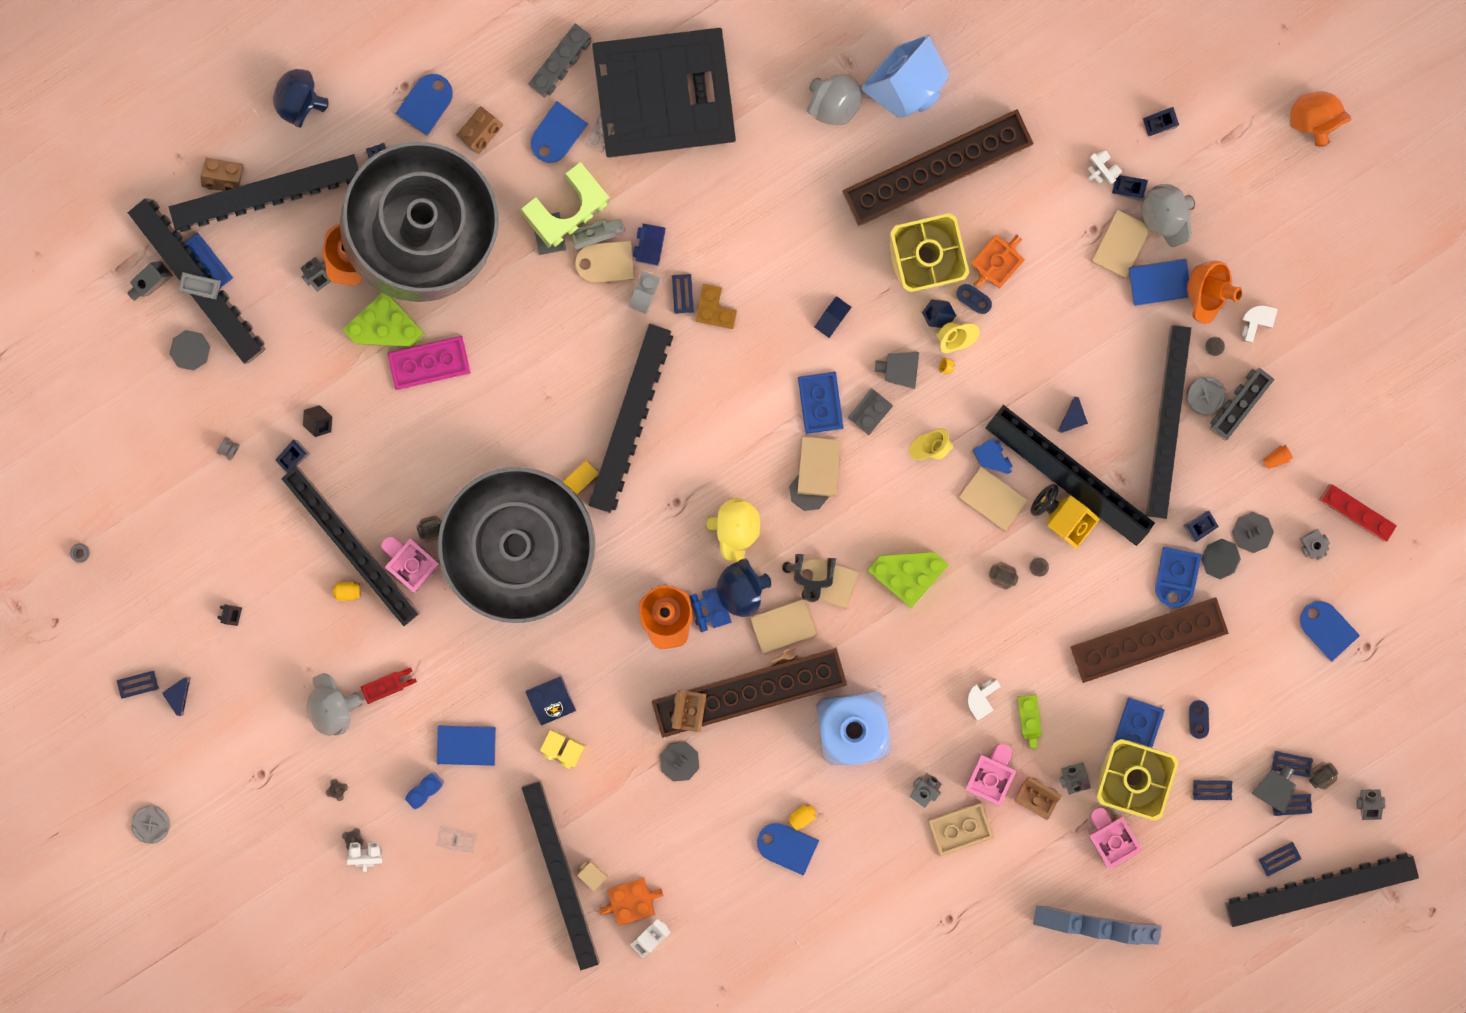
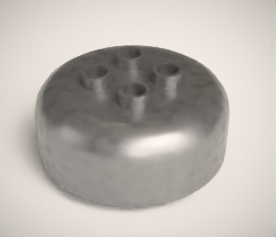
(418, 221)
(516, 545)

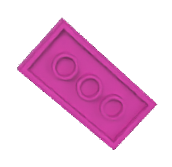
(429, 362)

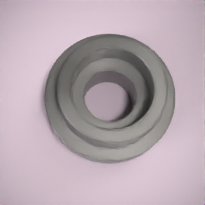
(73, 553)

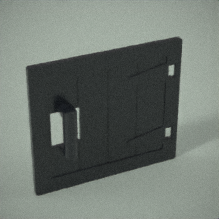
(650, 93)

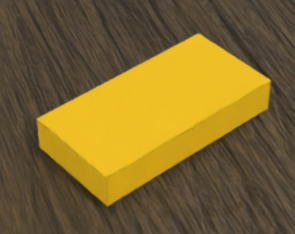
(581, 477)

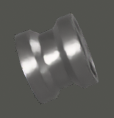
(228, 448)

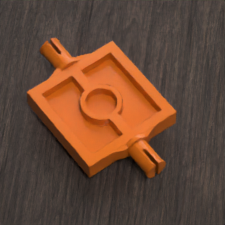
(997, 261)
(631, 902)

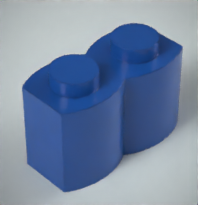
(420, 794)

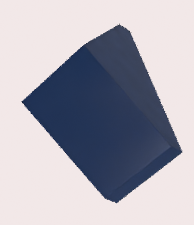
(1161, 122)
(1130, 187)
(832, 317)
(1074, 416)
(292, 455)
(1201, 526)
(177, 695)

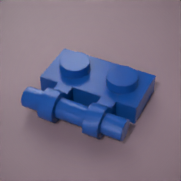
(717, 613)

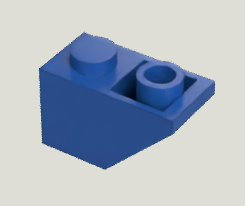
(990, 457)

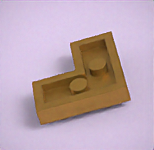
(710, 312)

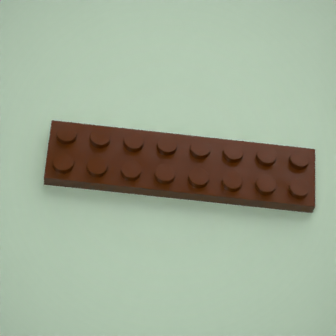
(1149, 640)

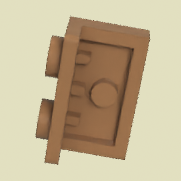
(479, 129)
(221, 174)
(688, 710)
(1037, 797)

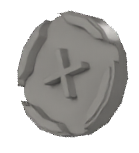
(1206, 395)
(150, 824)

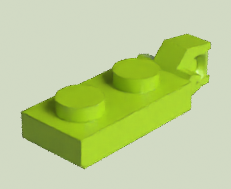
(1030, 719)

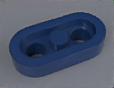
(974, 298)
(1198, 719)

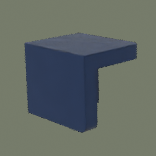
(938, 313)

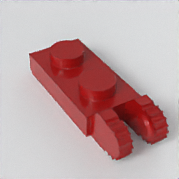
(386, 686)

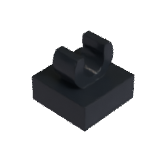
(230, 614)

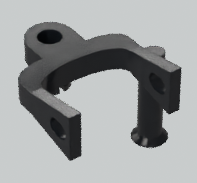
(810, 586)

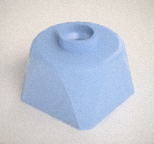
(908, 78)
(838, 712)

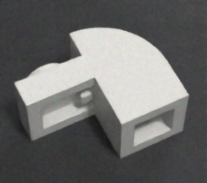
(1256, 316)
(976, 698)
(650, 938)

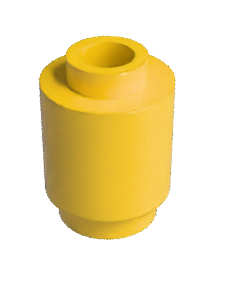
(346, 591)
(802, 816)

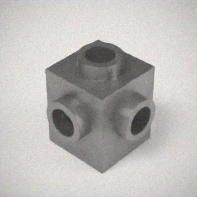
(315, 274)
(1308, 542)
(1075, 778)
(925, 789)
(1371, 804)

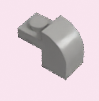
(644, 292)

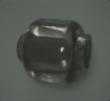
(429, 528)
(1003, 575)
(1323, 775)

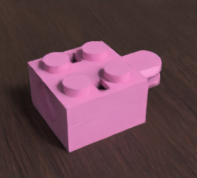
(409, 561)
(991, 774)
(1112, 838)

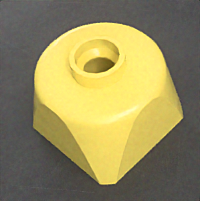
(943, 238)
(1151, 794)

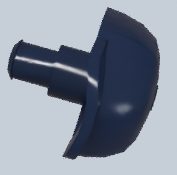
(296, 97)
(741, 588)

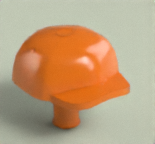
(1318, 114)
(336, 261)
(1209, 288)
(666, 616)

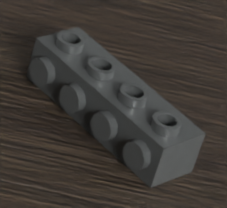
(561, 58)
(1244, 400)

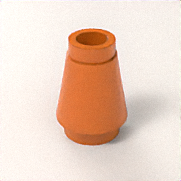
(1278, 457)

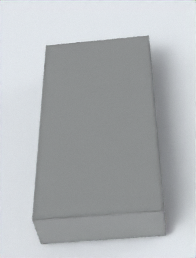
(199, 285)

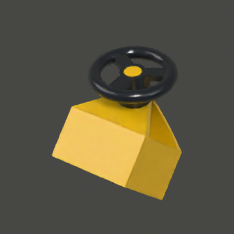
(1066, 517)

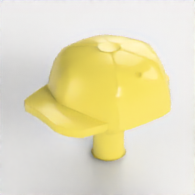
(736, 528)

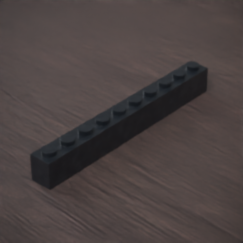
(263, 192)
(181, 259)
(630, 417)
(1168, 421)
(1070, 475)
(350, 546)
(560, 875)
(1321, 890)

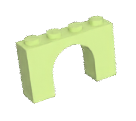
(552, 229)

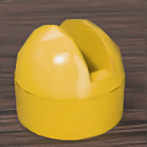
(946, 366)

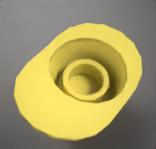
(956, 336)
(931, 445)

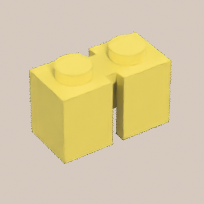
(553, 745)

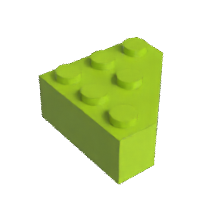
(384, 325)
(908, 573)

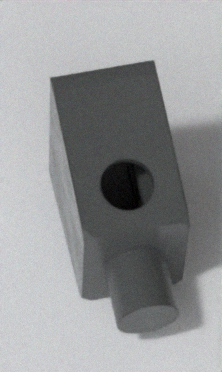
(153, 275)
(900, 368)
(1276, 789)

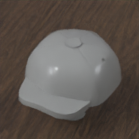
(835, 99)
(1168, 213)
(329, 708)

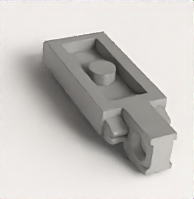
(596, 232)

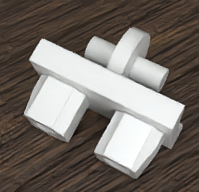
(1098, 161)
(364, 857)

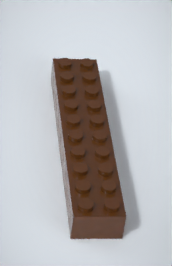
(937, 167)
(759, 689)

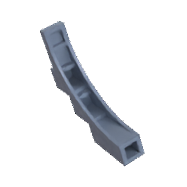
(1097, 927)

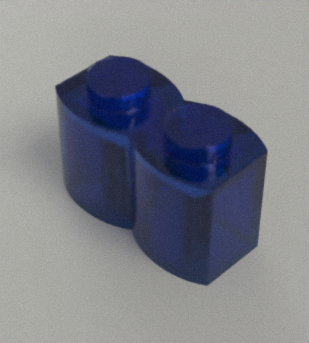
(650, 244)

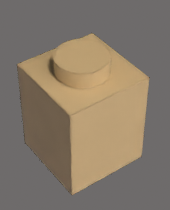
(591, 875)

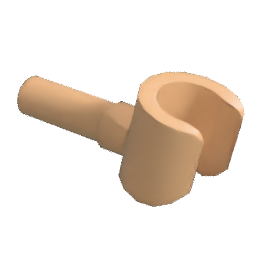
(786, 656)

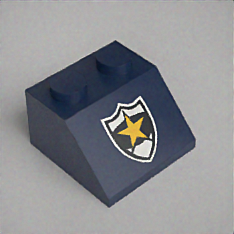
(551, 700)

